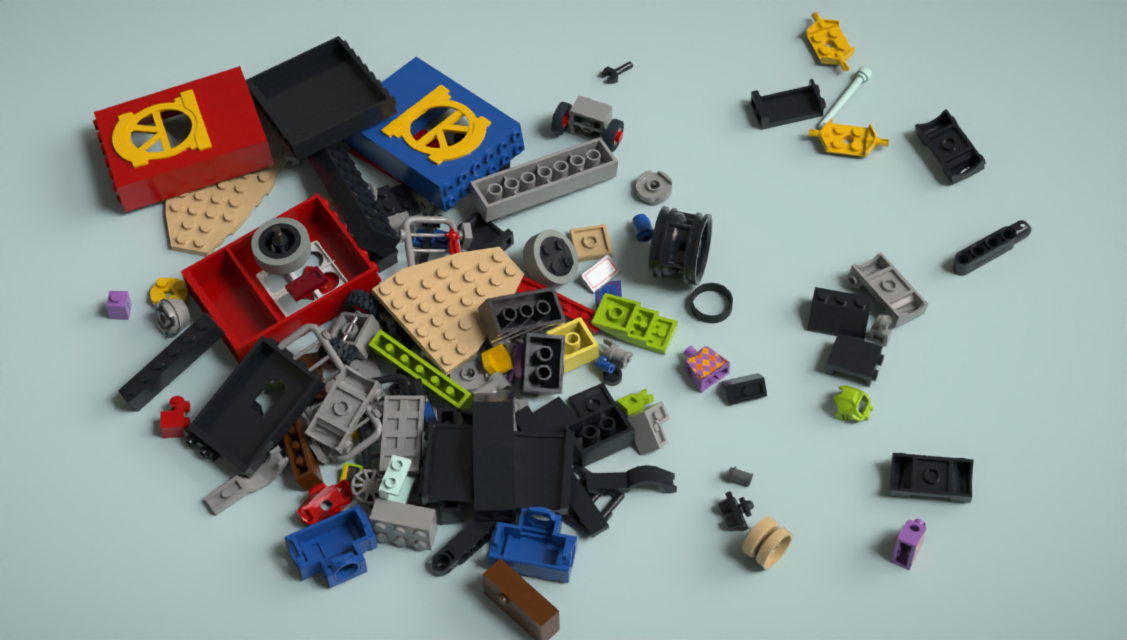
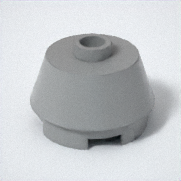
(172, 315)

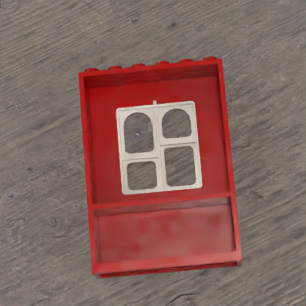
(235, 296)

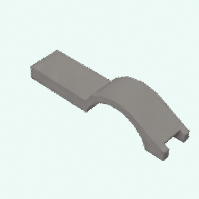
(242, 484)

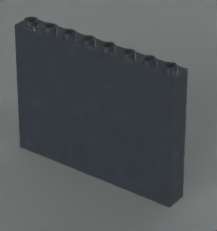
(320, 97)

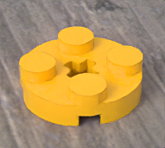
(169, 285)

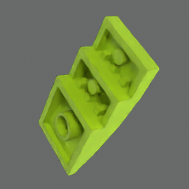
(634, 323)

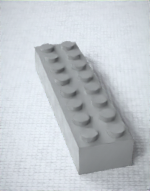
(543, 179)

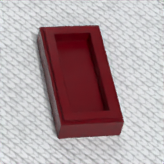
(306, 284)

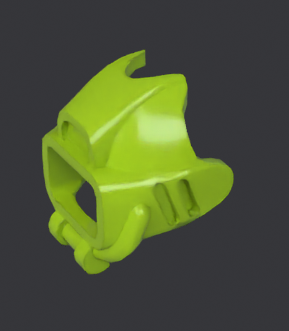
(848, 402)

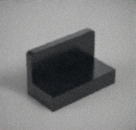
(745, 388)

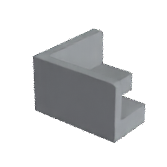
(648, 428)

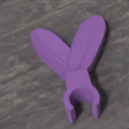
(517, 362)

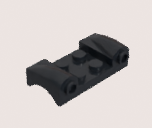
(950, 147)
(931, 476)

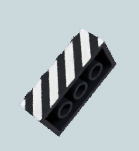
(520, 313)

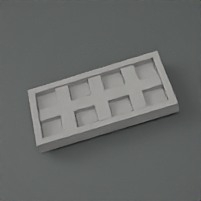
(402, 431)

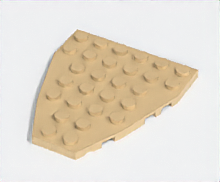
(208, 215)
(441, 301)

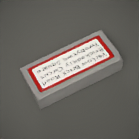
(599, 274)

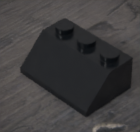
(839, 313)
(542, 364)

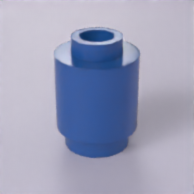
(642, 228)

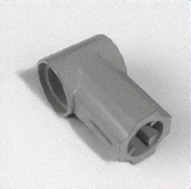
(495, 383)

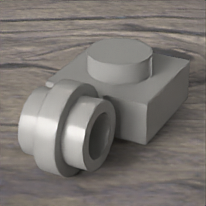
(879, 331)

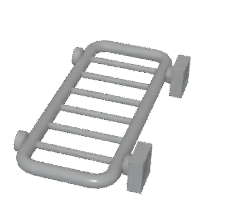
(405, 235)
(320, 450)

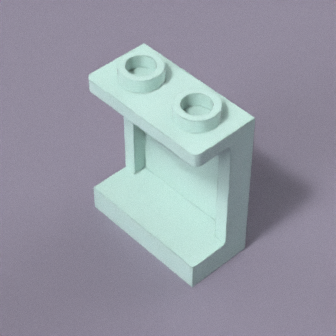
(396, 484)

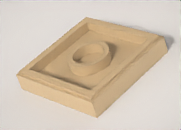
(591, 242)

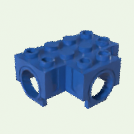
(333, 546)
(534, 546)

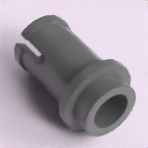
(740, 476)

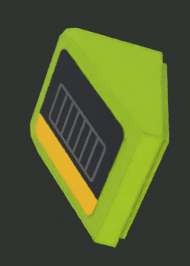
(349, 471)

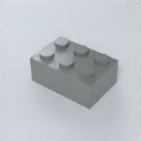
(403, 524)

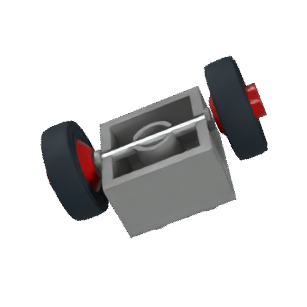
(589, 121)

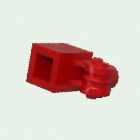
(175, 421)

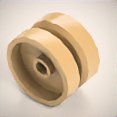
(767, 542)

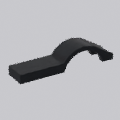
(624, 481)

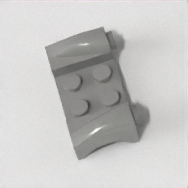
(890, 288)
(343, 409)

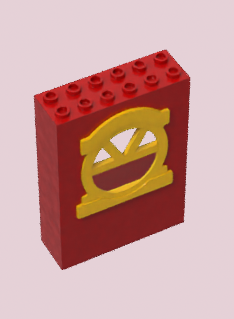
(221, 145)

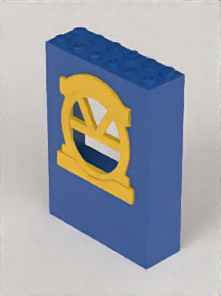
(443, 172)

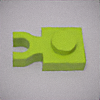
(632, 403)

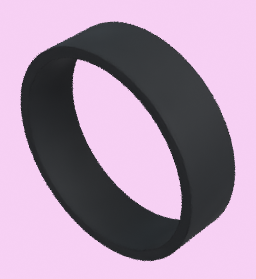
(711, 318)

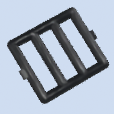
(606, 513)

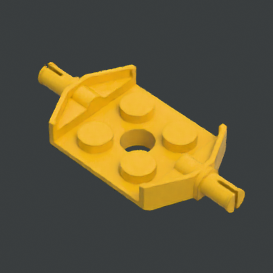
(828, 32)
(862, 138)

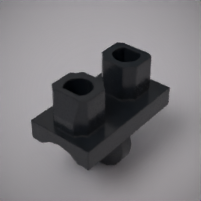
(731, 504)

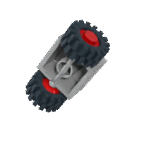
(354, 328)

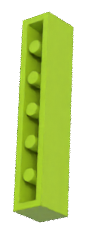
(416, 368)

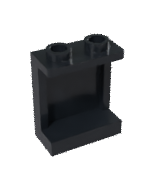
(487, 234)
(855, 358)

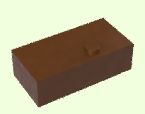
(521, 601)

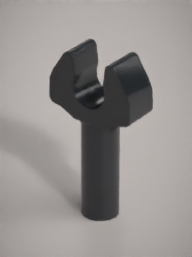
(613, 73)

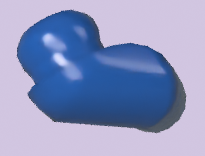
(603, 364)

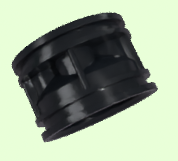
(680, 245)

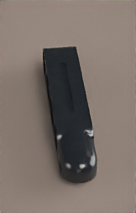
(990, 247)
(463, 546)

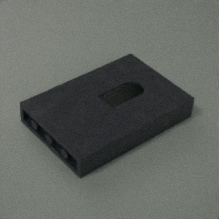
(236, 428)

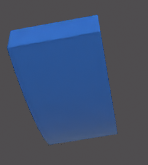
(436, 243)

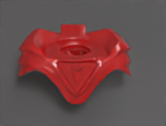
(338, 494)

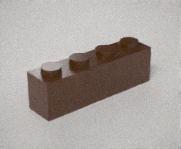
(301, 456)

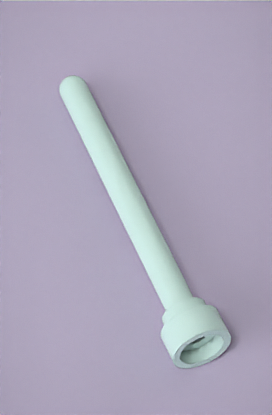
(862, 76)

